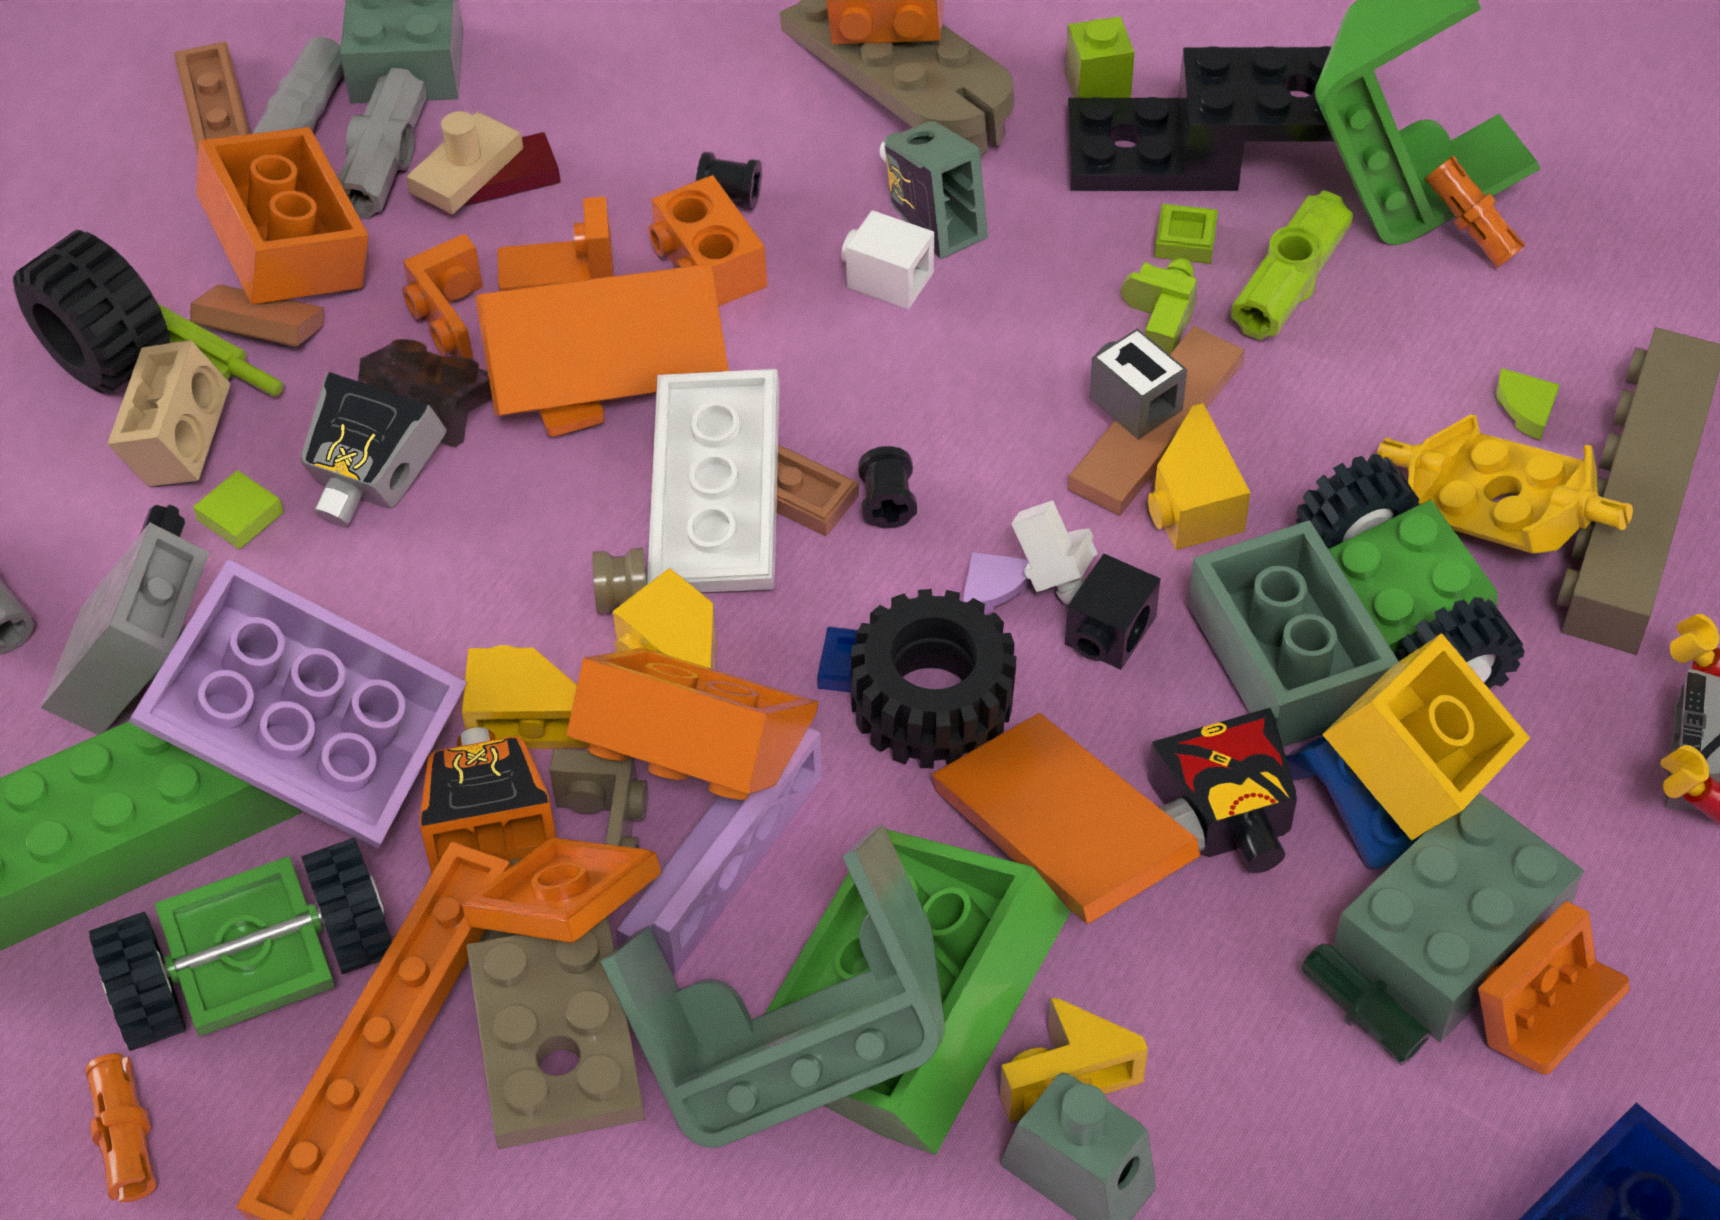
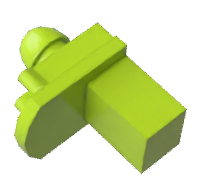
(1167, 295)

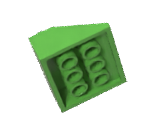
(989, 938)

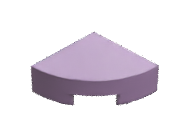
(995, 579)

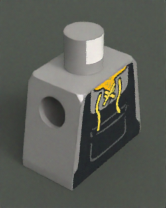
(366, 446)

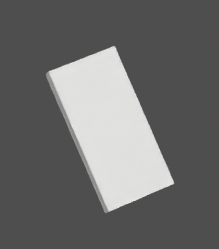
(715, 479)

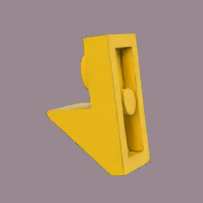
(1084, 1047)

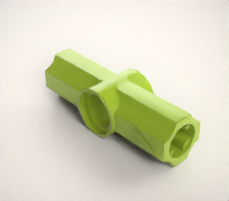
(1291, 265)

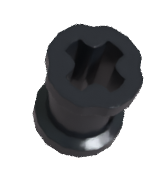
(738, 179)
(888, 494)

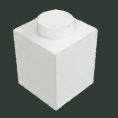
(889, 259)

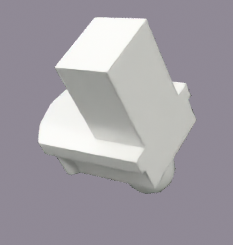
(1052, 552)

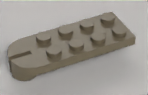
(916, 79)

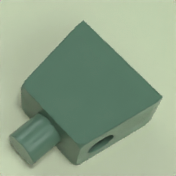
(1078, 1149)

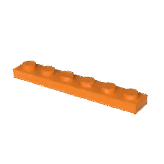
(373, 1045)

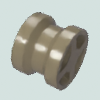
(617, 578)

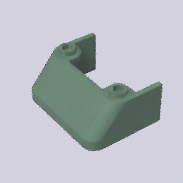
(747, 1074)

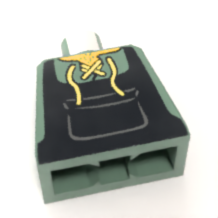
(937, 184)

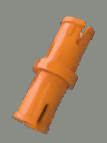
(1474, 211)
(120, 1128)

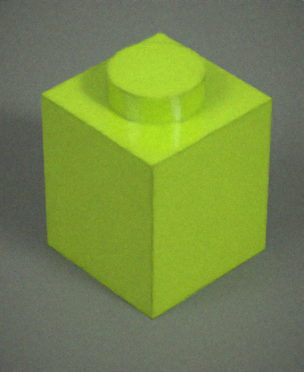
(1099, 59)

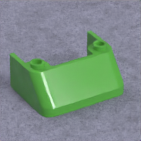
(1391, 163)

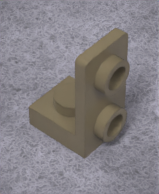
(599, 784)

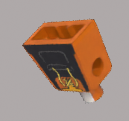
(484, 798)

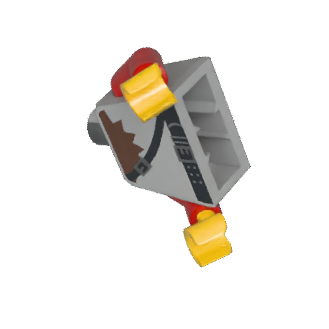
(1695, 734)

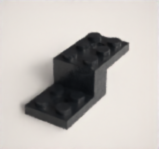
(1200, 136)

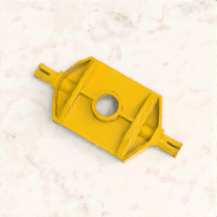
(1469, 469)

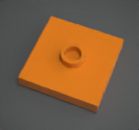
(561, 889)

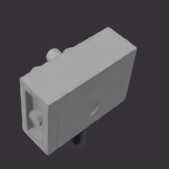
(127, 624)

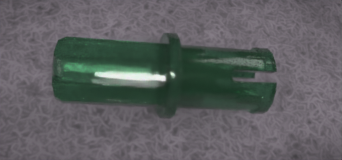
(1366, 1003)

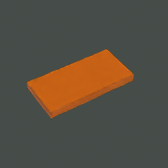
(599, 337)
(1066, 816)

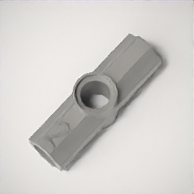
(381, 140)

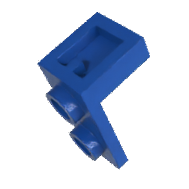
(1369, 824)

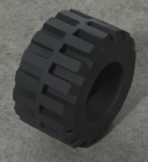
(89, 310)
(932, 635)

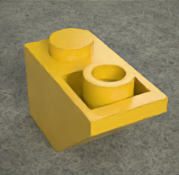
(668, 619)

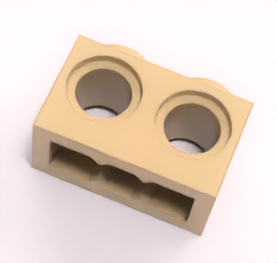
(169, 413)

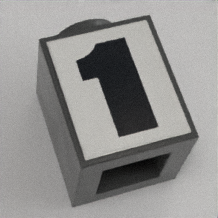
(1137, 383)

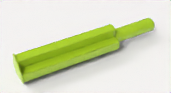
(222, 354)

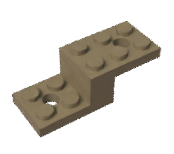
(547, 999)

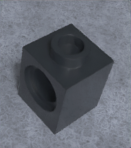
(1112, 611)

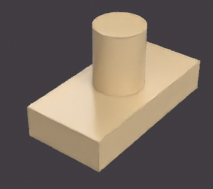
(466, 160)

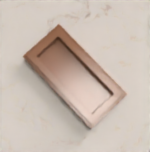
(274, 321)

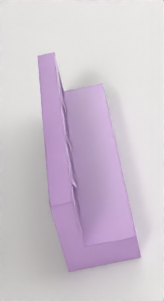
(720, 858)

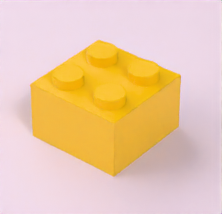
(1427, 737)

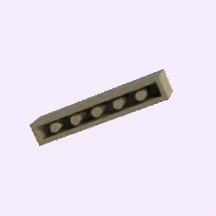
(1651, 471)

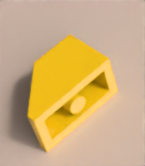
(1198, 485)
(519, 696)

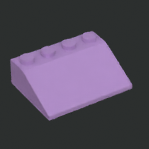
(299, 703)

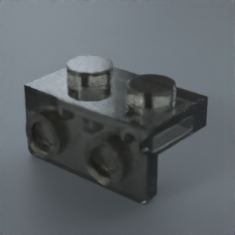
(445, 383)

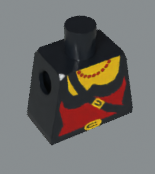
(1233, 782)

